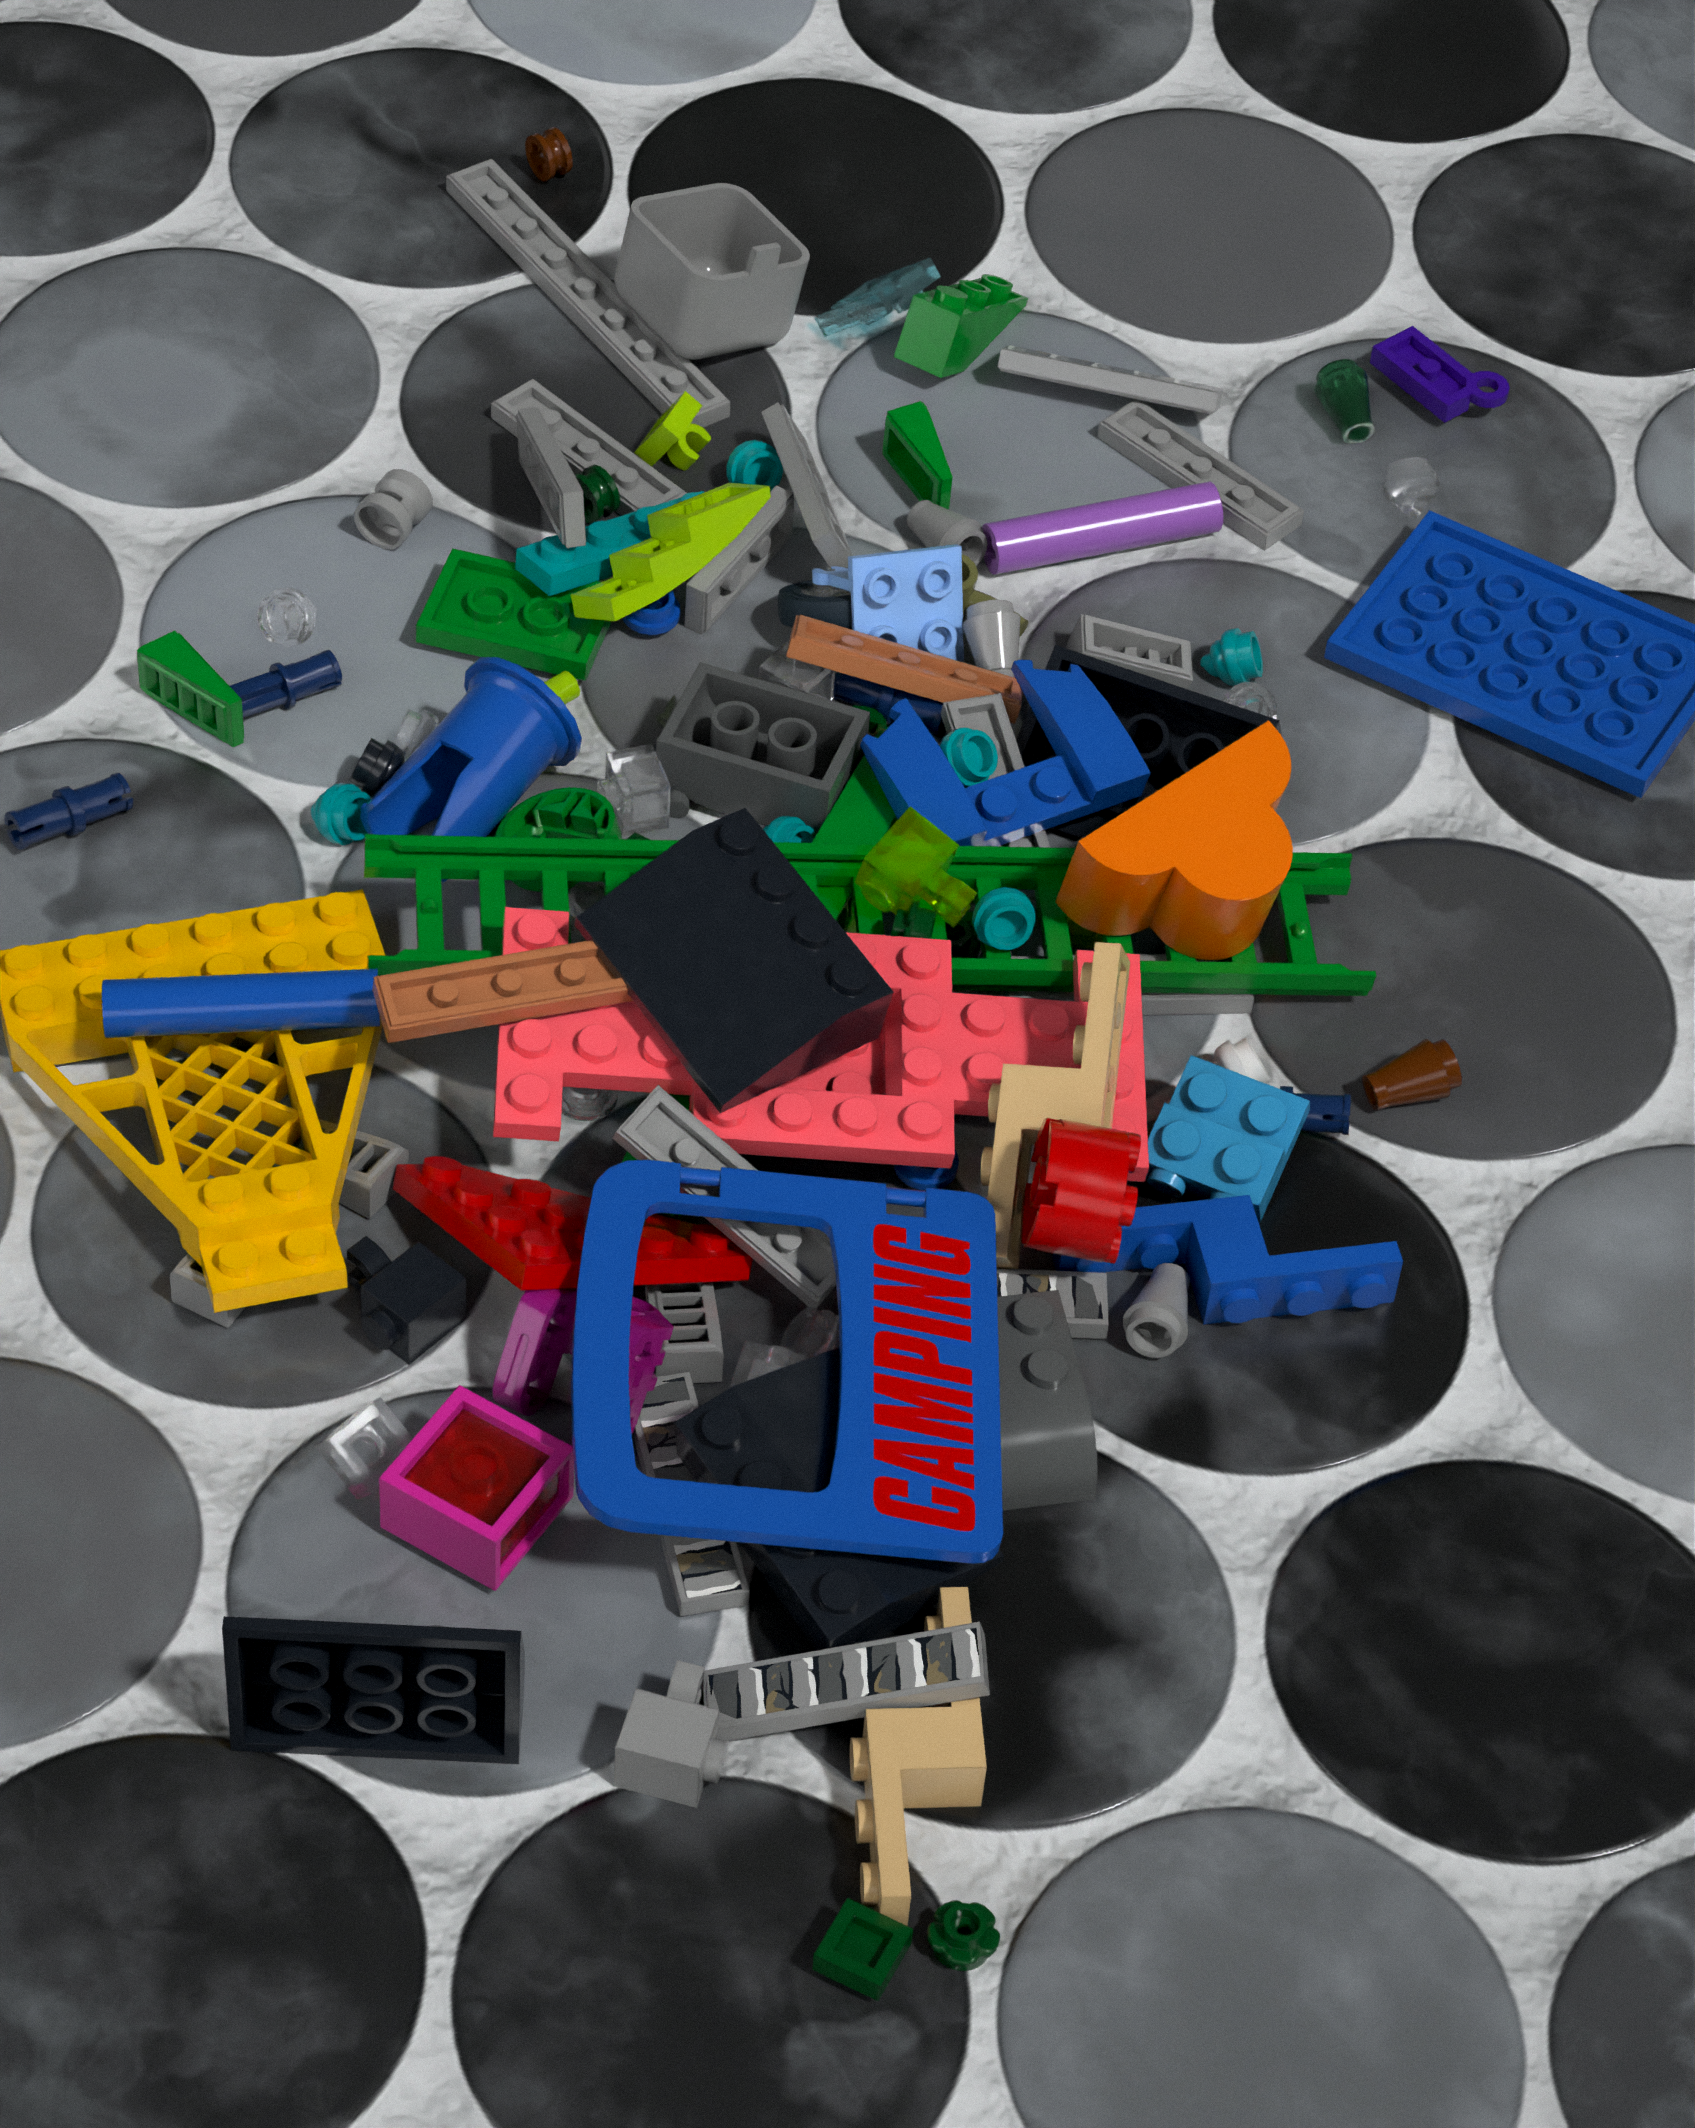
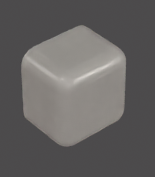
(710, 270)

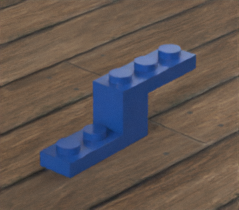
(1232, 1267)

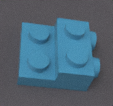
(1223, 1136)

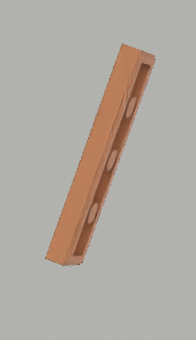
(897, 665)
(495, 991)

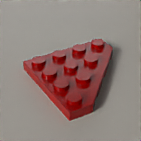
(538, 1231)

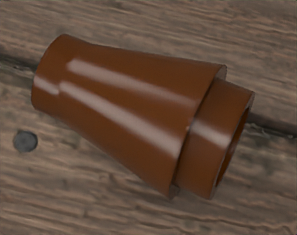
(1415, 1076)

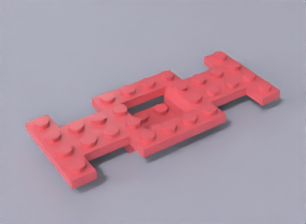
(868, 1106)

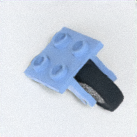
(892, 595)

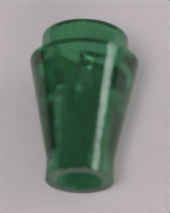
(1346, 398)

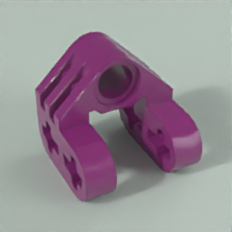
(544, 1333)

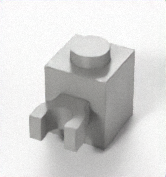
(670, 1741)

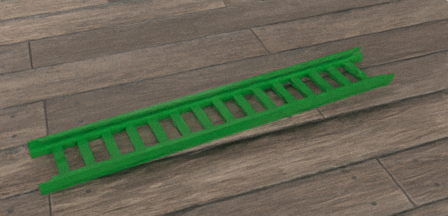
(837, 864)

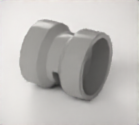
(398, 501)

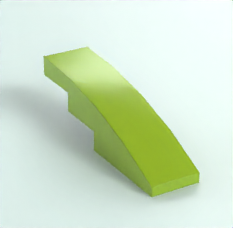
(680, 545)

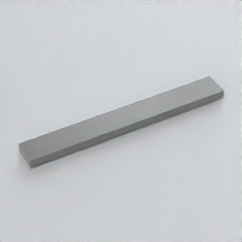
(582, 290)

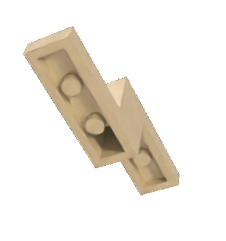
(1042, 1092)
(913, 1762)

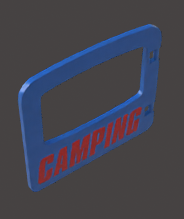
(916, 1368)

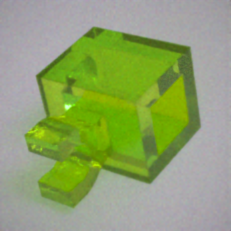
(911, 867)

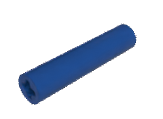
(239, 1003)

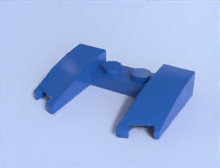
(1091, 769)

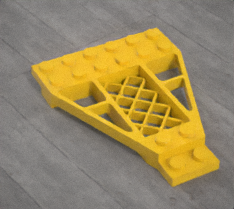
(254, 1225)

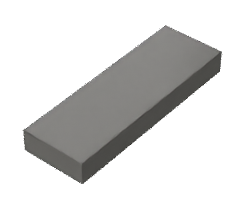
(739, 563)

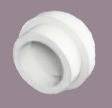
(1241, 1059)

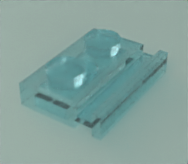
(877, 297)

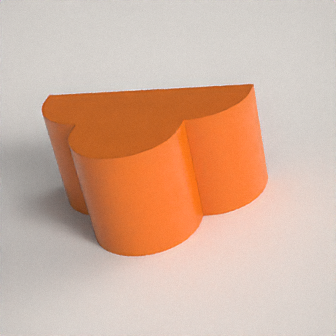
(1192, 857)

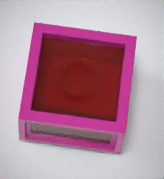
(476, 1487)

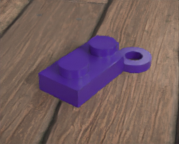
(1435, 376)

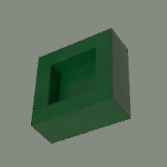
(862, 1949)

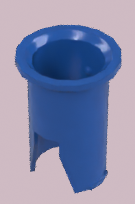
(478, 756)

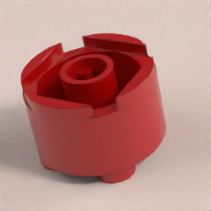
(1080, 1190)

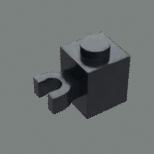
(406, 1300)

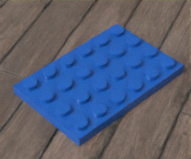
(1526, 652)

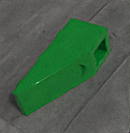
(956, 323)

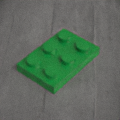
(495, 611)

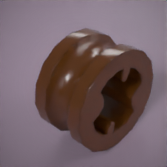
(548, 154)

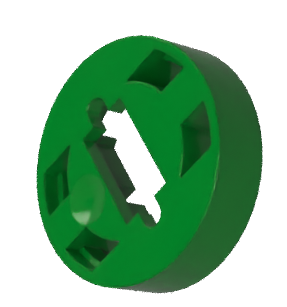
(561, 814)

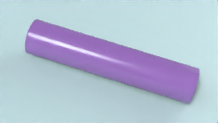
(1102, 527)

